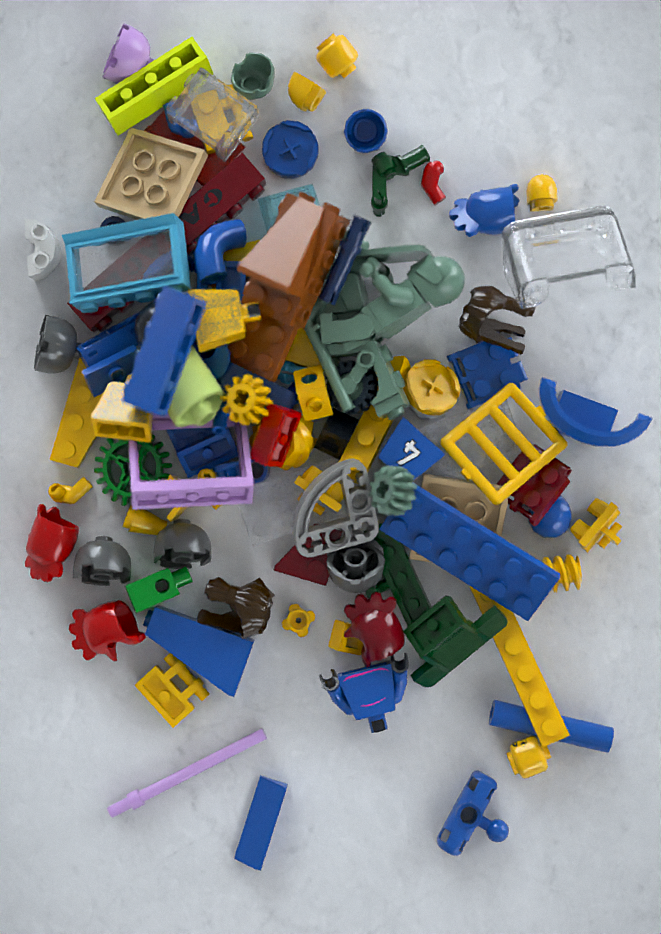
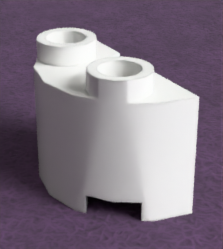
(46, 252)

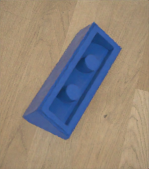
(260, 822)

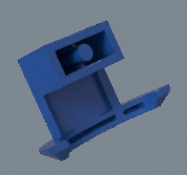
(586, 419)

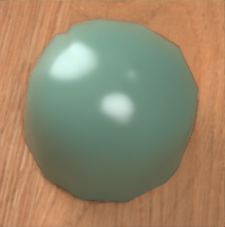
(253, 76)

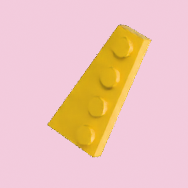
(76, 427)

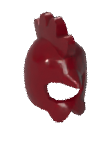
(375, 627)

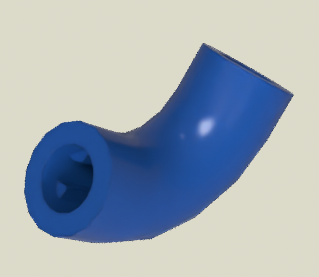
(212, 246)

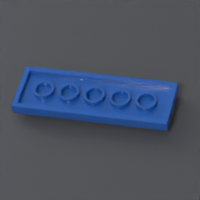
(472, 553)

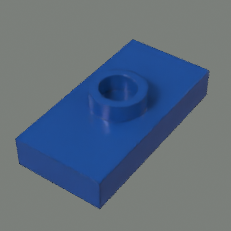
(109, 370)

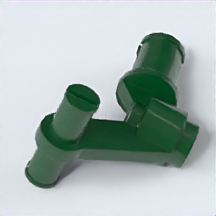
(388, 166)

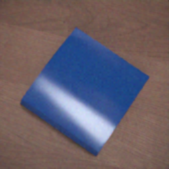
(202, 448)

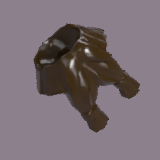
(480, 328)
(248, 604)

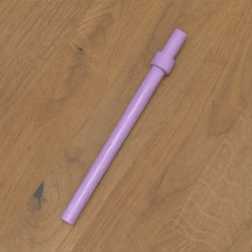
(136, 798)

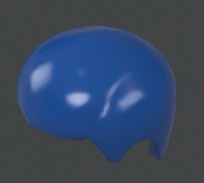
(366, 130)
(555, 520)

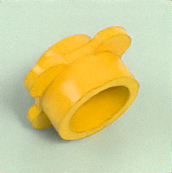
(302, 627)

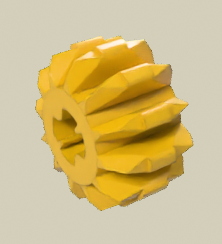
(237, 397)

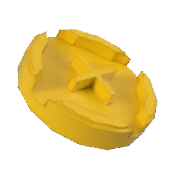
(431, 387)

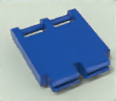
(486, 370)

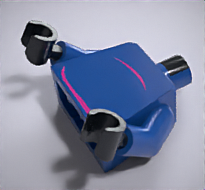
(369, 690)

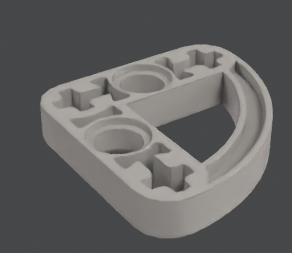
(354, 517)

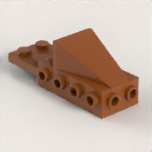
(286, 280)

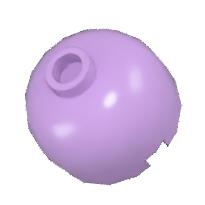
(127, 55)

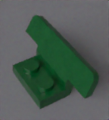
(447, 638)

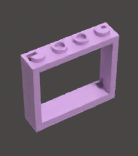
(193, 491)

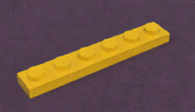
(525, 675)

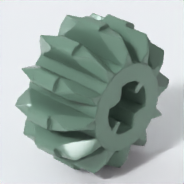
(392, 490)

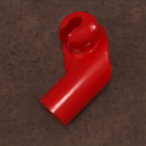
(430, 181)

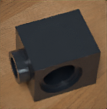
(336, 434)

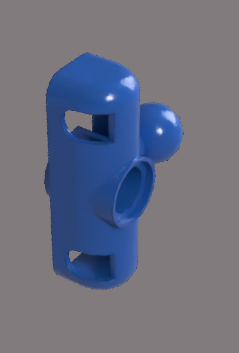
(462, 830)

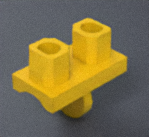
(331, 498)
(605, 515)

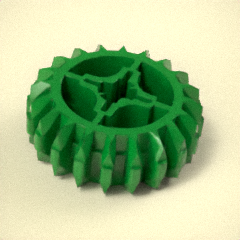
(111, 454)

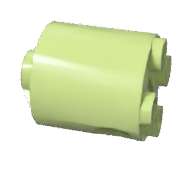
(196, 394)

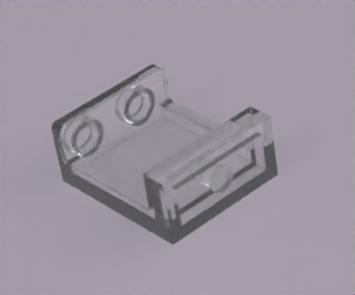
(213, 112)

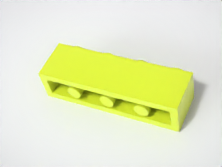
(151, 86)

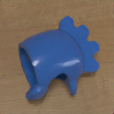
(485, 211)

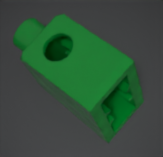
(143, 591)

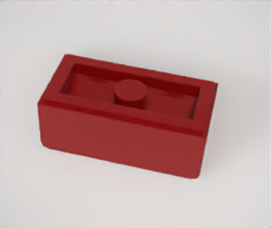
(275, 436)

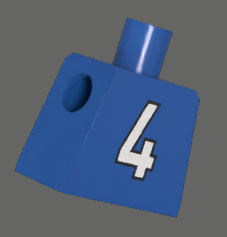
(409, 449)

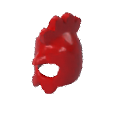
(49, 544)
(104, 627)

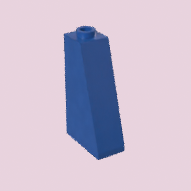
(205, 648)

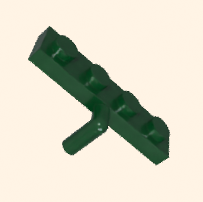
(400, 579)

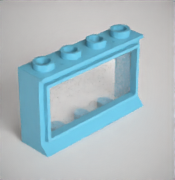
(126, 262)

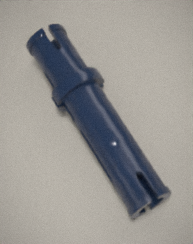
(345, 258)

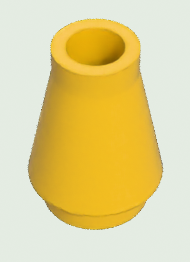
(143, 522)

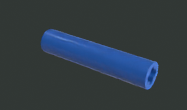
(581, 732)

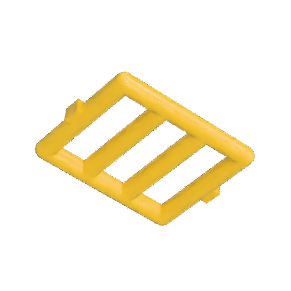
(516, 478)

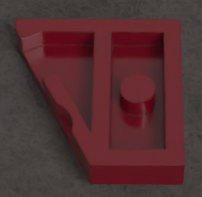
(307, 568)

